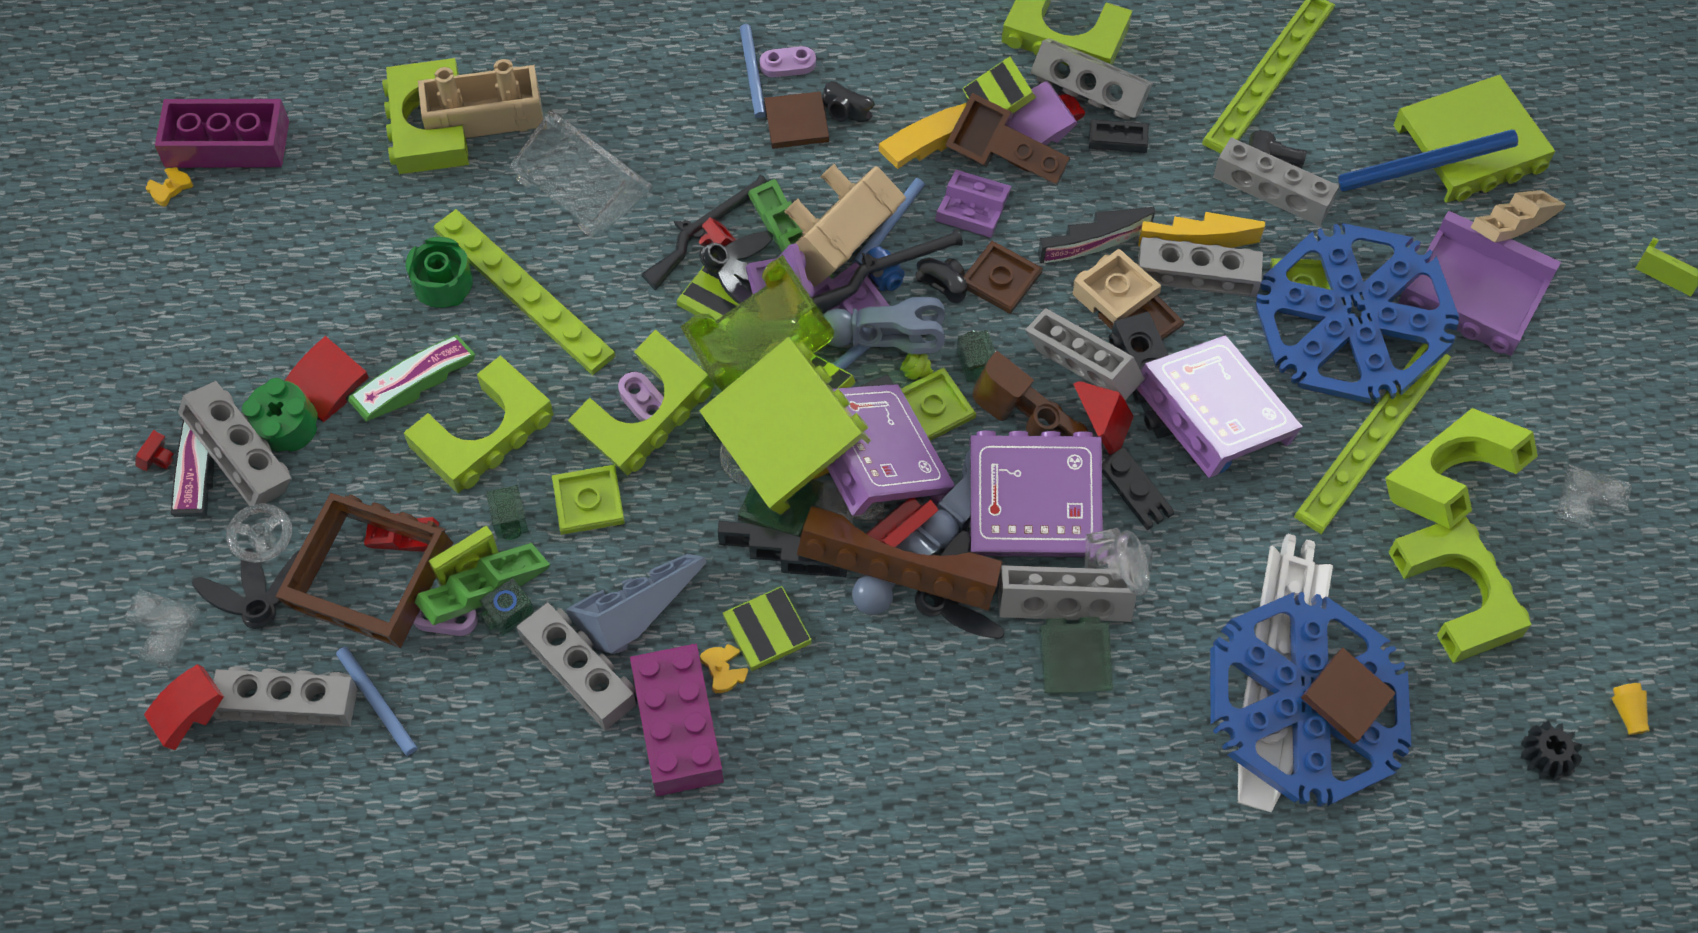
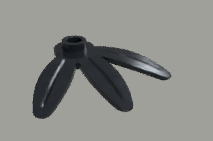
(726, 265)
(258, 606)
(956, 614)

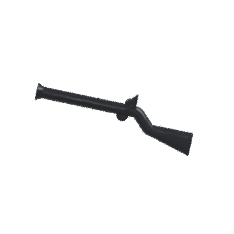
(876, 267)
(660, 271)

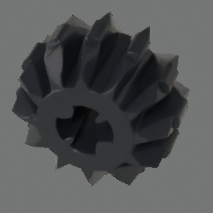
(1544, 758)

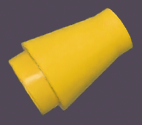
(1632, 707)

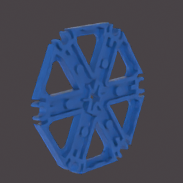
(1363, 336)
(1285, 708)

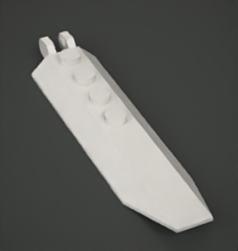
(1282, 577)

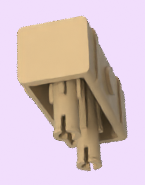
(482, 101)
(847, 224)

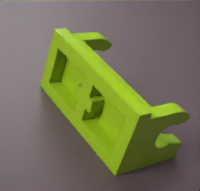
(1668, 269)

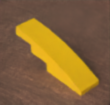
(921, 137)
(1213, 230)

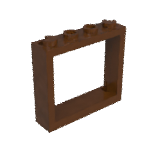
(317, 545)

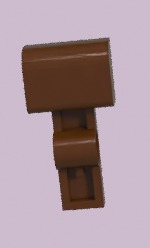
(985, 132)
(1007, 387)

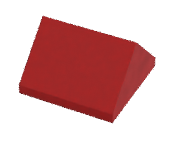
(1107, 414)

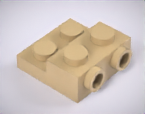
(1115, 286)

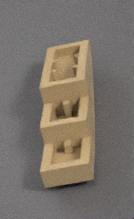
(1519, 216)

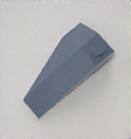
(624, 615)

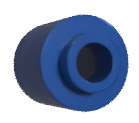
(892, 276)

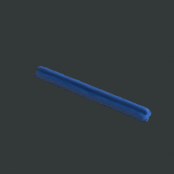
(1428, 160)

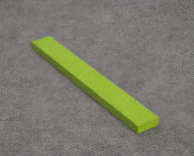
(1268, 74)
(1365, 449)

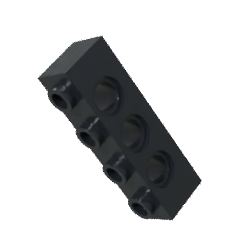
(1142, 333)

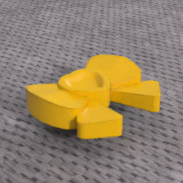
(171, 187)
(716, 660)

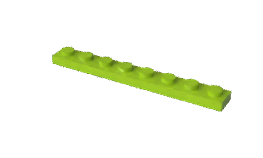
(526, 293)

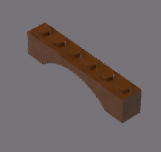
(958, 577)

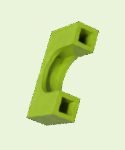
(1026, 30)
(415, 147)
(1473, 437)
(631, 443)
(463, 461)
(1500, 616)

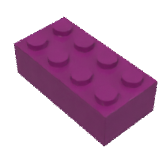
(222, 133)
(676, 720)

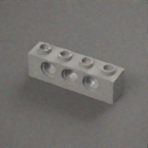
(1134, 87)
(1275, 181)
(1214, 267)
(1084, 353)
(217, 437)
(1063, 594)
(604, 706)
(333, 709)

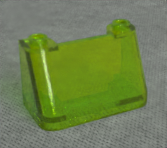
(758, 326)

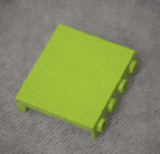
(1472, 114)
(784, 422)

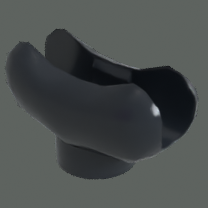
(846, 104)
(944, 277)

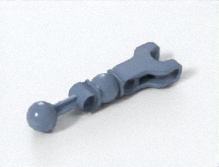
(892, 326)
(876, 595)

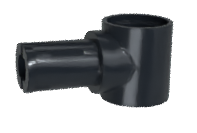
(1266, 142)

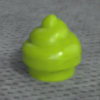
(916, 366)

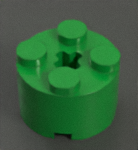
(439, 272)
(281, 415)

